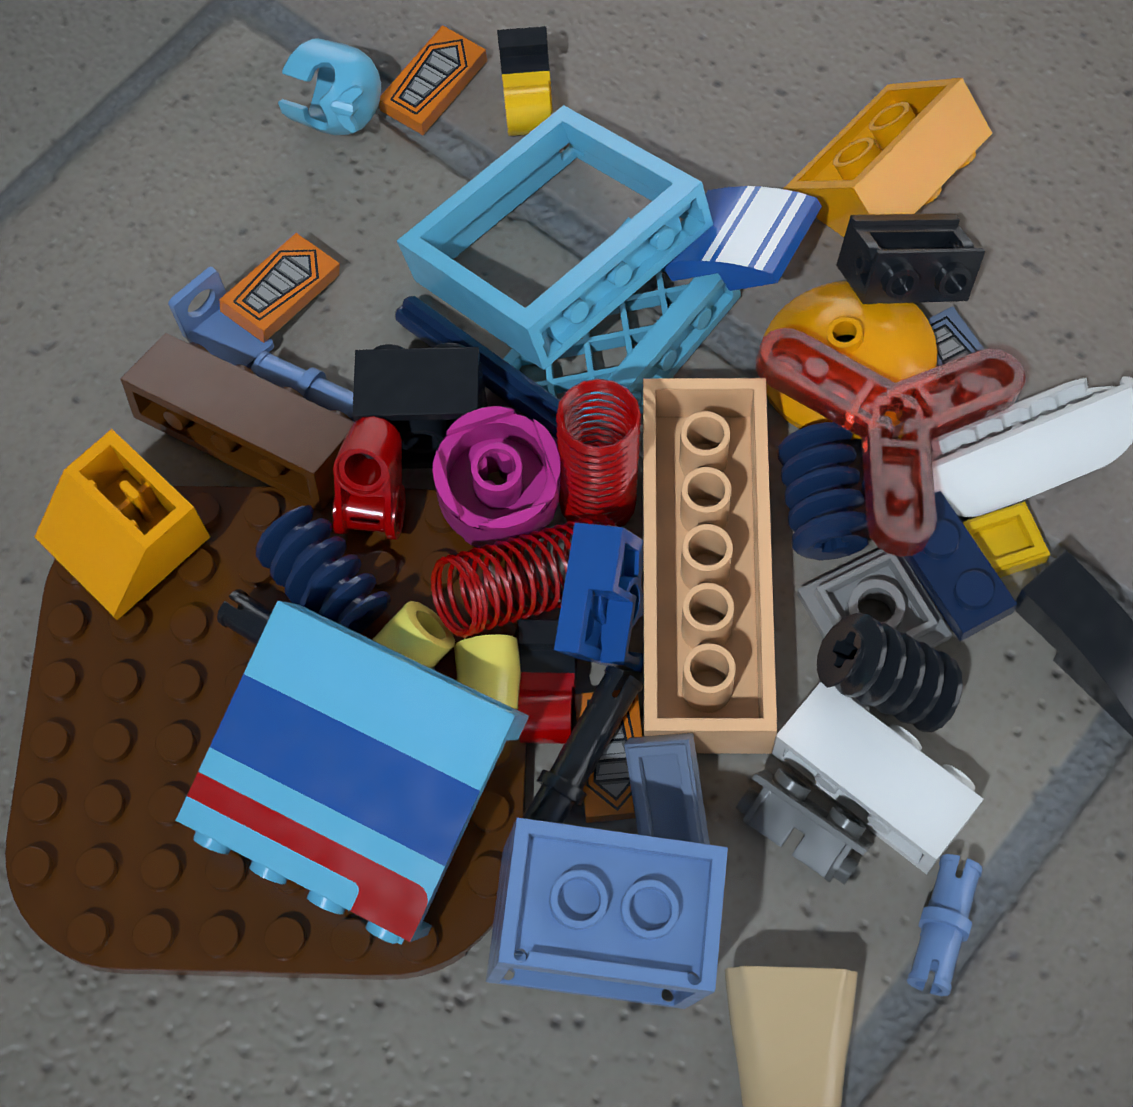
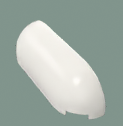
(1033, 446)

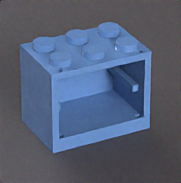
(607, 914)

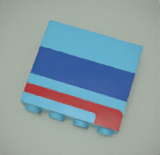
(347, 771)

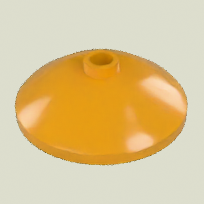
(887, 339)

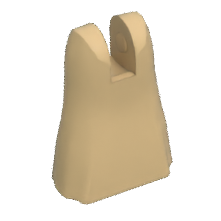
(791, 1033)

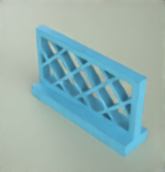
(659, 347)

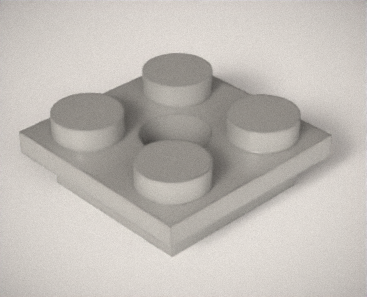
(879, 578)

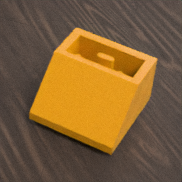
(118, 524)

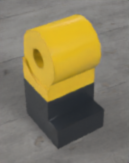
(525, 78)

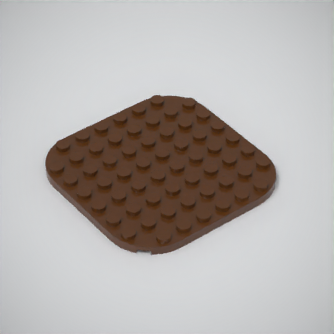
(121, 731)

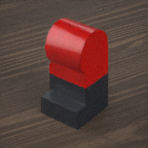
(545, 684)

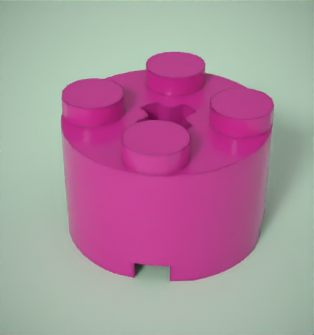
(503, 443)

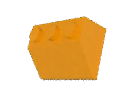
(895, 152)

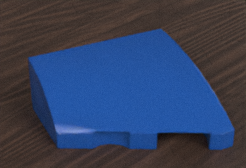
(602, 596)

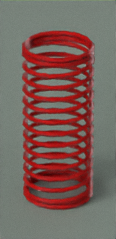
(622, 453)
(468, 575)

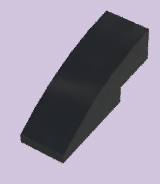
(1087, 632)

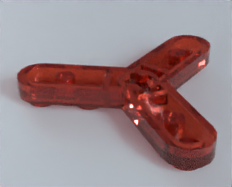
(929, 404)

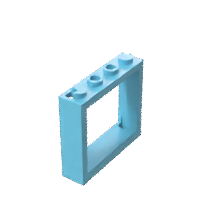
(595, 283)

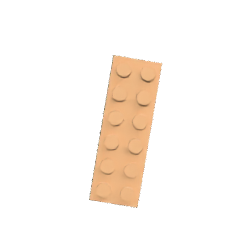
(708, 564)

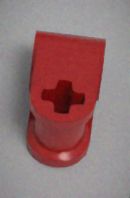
(369, 490)

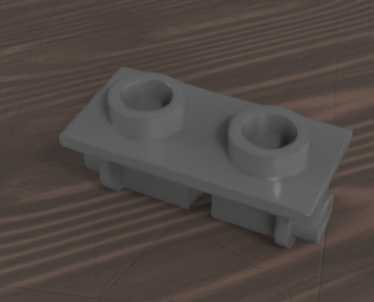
(827, 836)

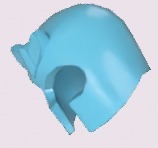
(344, 91)

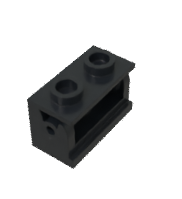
(908, 258)

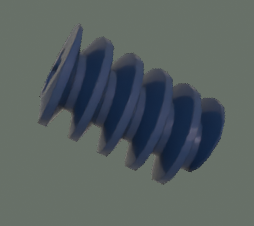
(820, 492)
(317, 573)

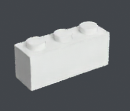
(877, 775)

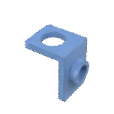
(210, 326)

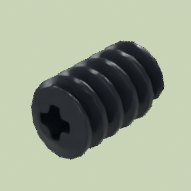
(890, 672)

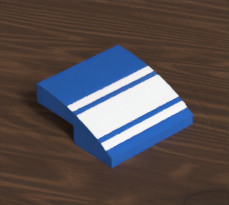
(750, 236)

